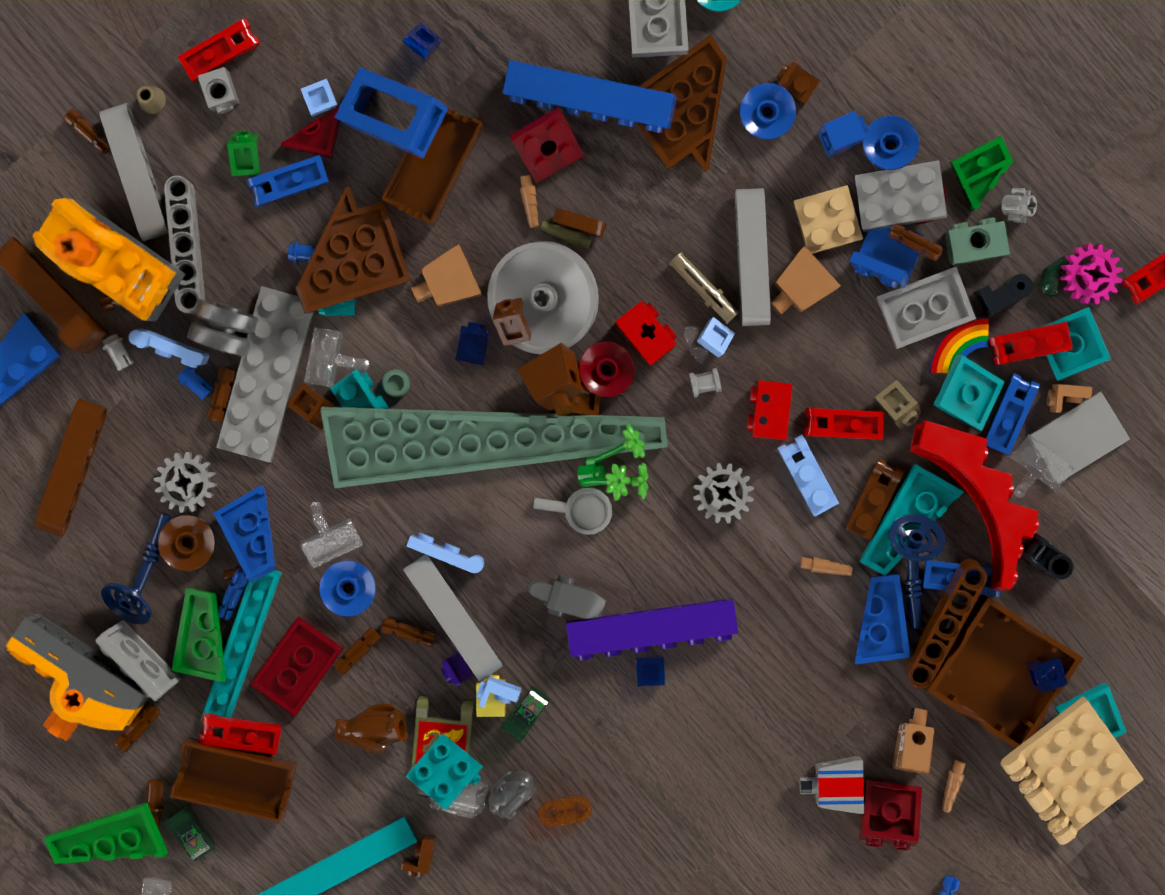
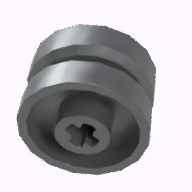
(223, 324)

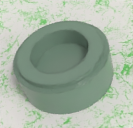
(396, 383)

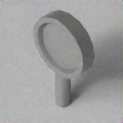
(586, 510)

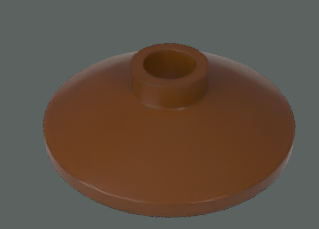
(174, 551)

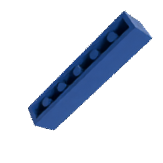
(590, 95)

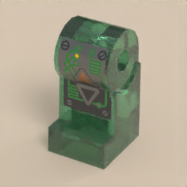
(525, 713)
(190, 832)

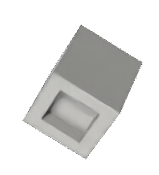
(212, 80)

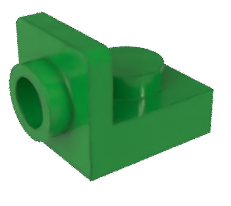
(243, 154)

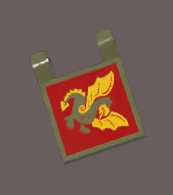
(430, 728)

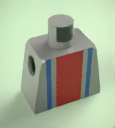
(837, 785)

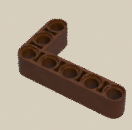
(78, 327)

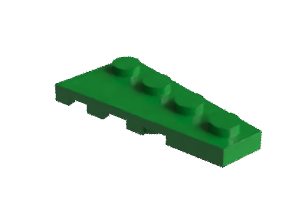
(113, 836)

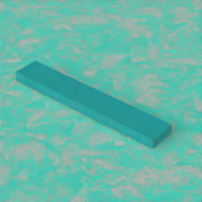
(242, 644)
(347, 861)

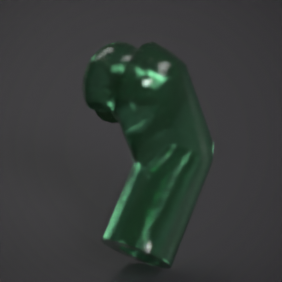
(1050, 277)

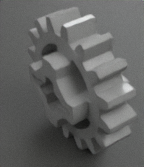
(180, 469)
(715, 503)

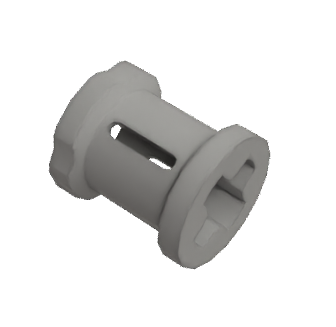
(705, 382)

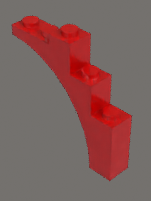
(990, 490)

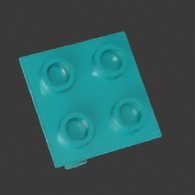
(445, 772)

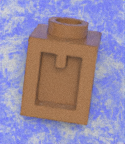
(1072, 394)

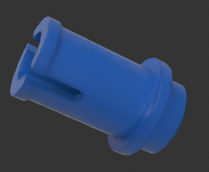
(300, 252)
(195, 382)

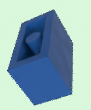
(842, 133)

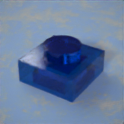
(422, 41)
(650, 671)

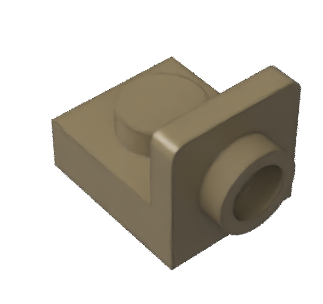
(899, 405)

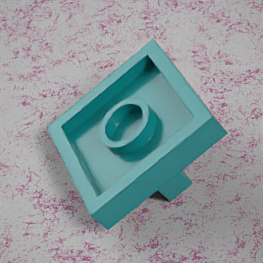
(1086, 342)
(968, 393)
(1104, 704)

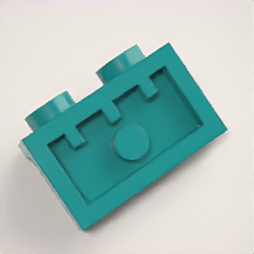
(356, 392)

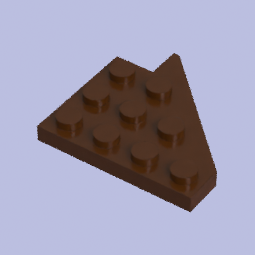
(698, 87)
(352, 257)

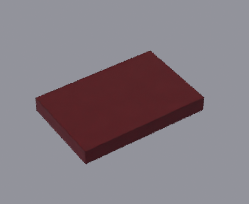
(297, 666)

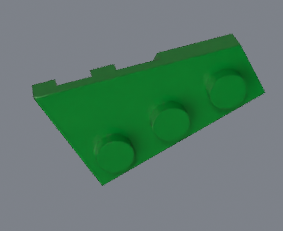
(199, 637)

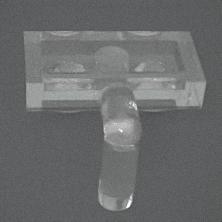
(326, 356)
(1041, 464)
(329, 541)

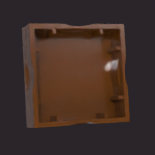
(989, 675)

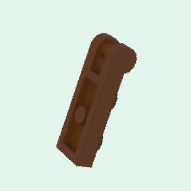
(873, 500)

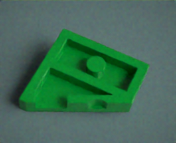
(980, 169)

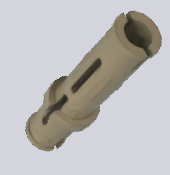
(728, 312)

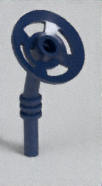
(911, 551)
(132, 595)

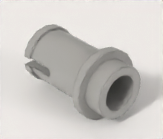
(117, 352)

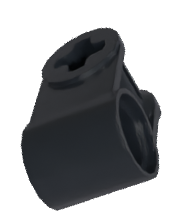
(1042, 554)

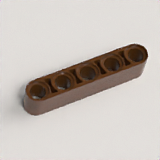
(70, 467)
(945, 610)

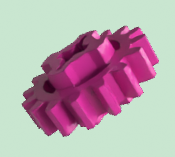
(1088, 283)

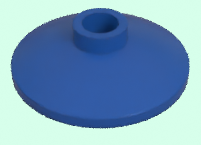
(778, 101)
(891, 130)
(333, 591)

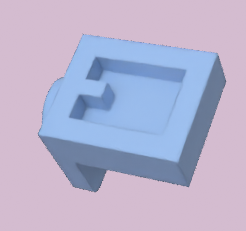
(503, 691)

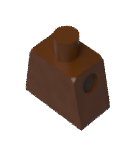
(553, 379)

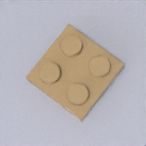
(827, 220)

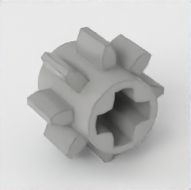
(1019, 205)

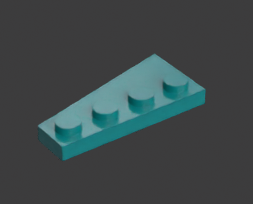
(920, 495)

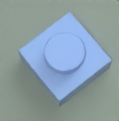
(319, 97)
(715, 337)

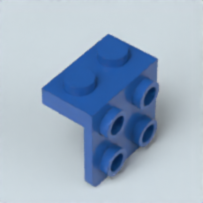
(885, 258)

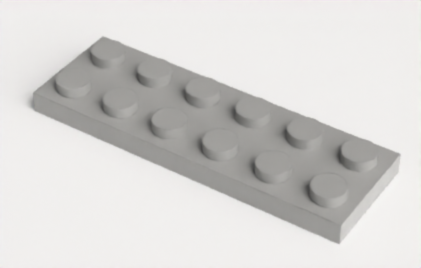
(265, 376)

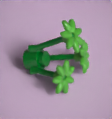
(595, 474)

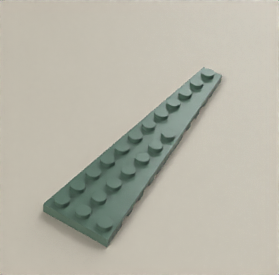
(412, 444)

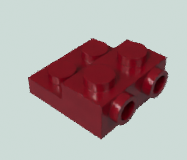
(891, 815)

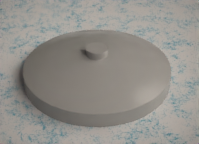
(555, 289)

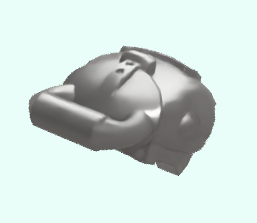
(510, 793)

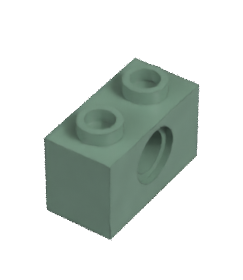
(994, 242)

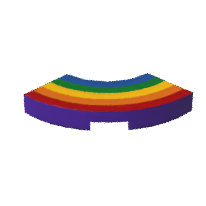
(960, 342)

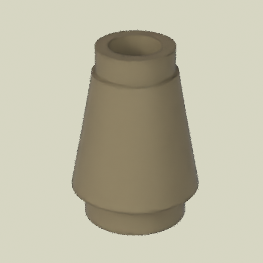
(154, 103)

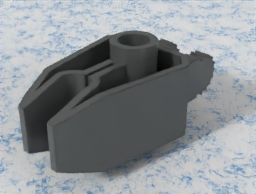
(566, 597)

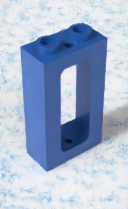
(422, 128)

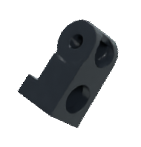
(1012, 291)

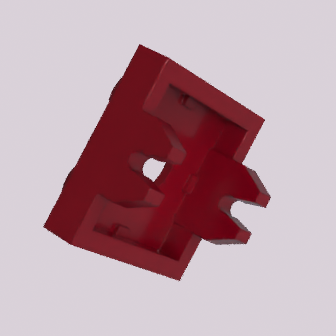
(531, 137)

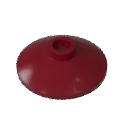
(618, 361)

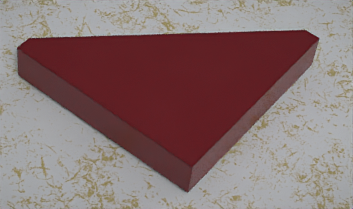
(317, 137)

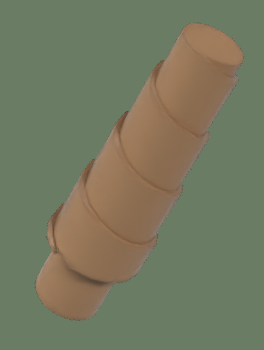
(529, 199)
(825, 566)
(953, 785)

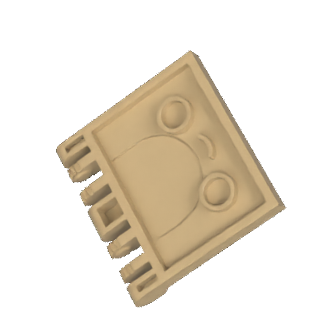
(1073, 769)

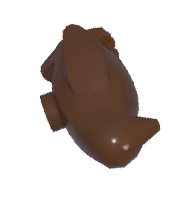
(373, 728)

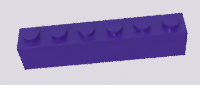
(652, 627)

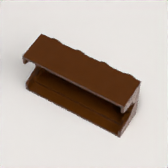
(425, 184)
(234, 780)

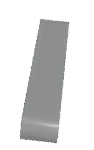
(134, 171)
(177, 233)
(752, 257)
(453, 617)

